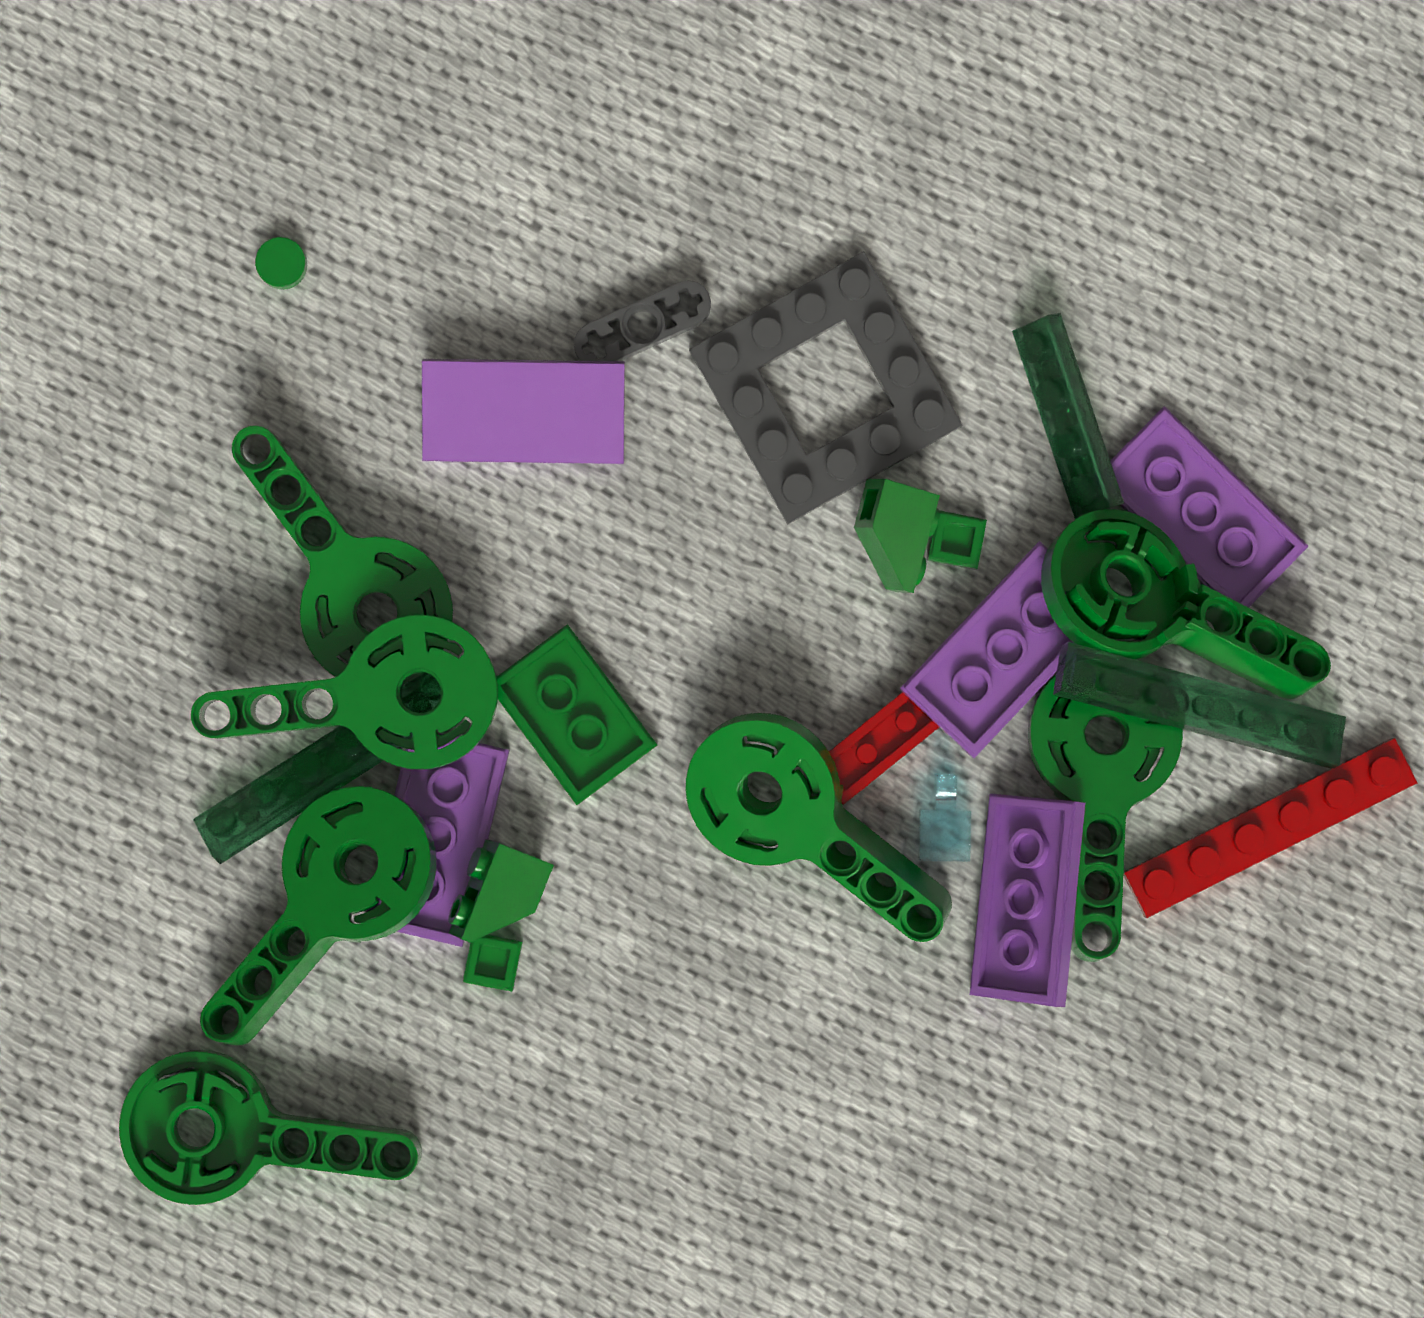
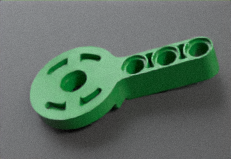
(343, 565)
(1166, 609)
(373, 696)
(1107, 789)
(800, 822)
(326, 899)
(242, 1133)

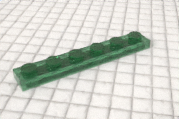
(1199, 705)
(299, 781)

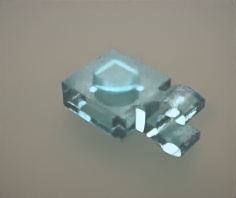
(944, 830)

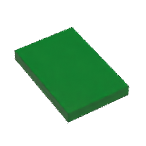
(572, 715)

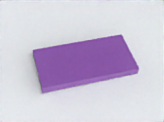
(523, 411)
(1204, 510)
(991, 660)
(459, 812)
(1027, 899)

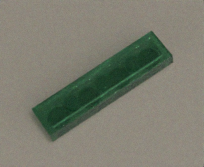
(1067, 415)

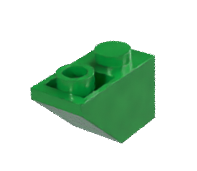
(895, 531)
(501, 890)

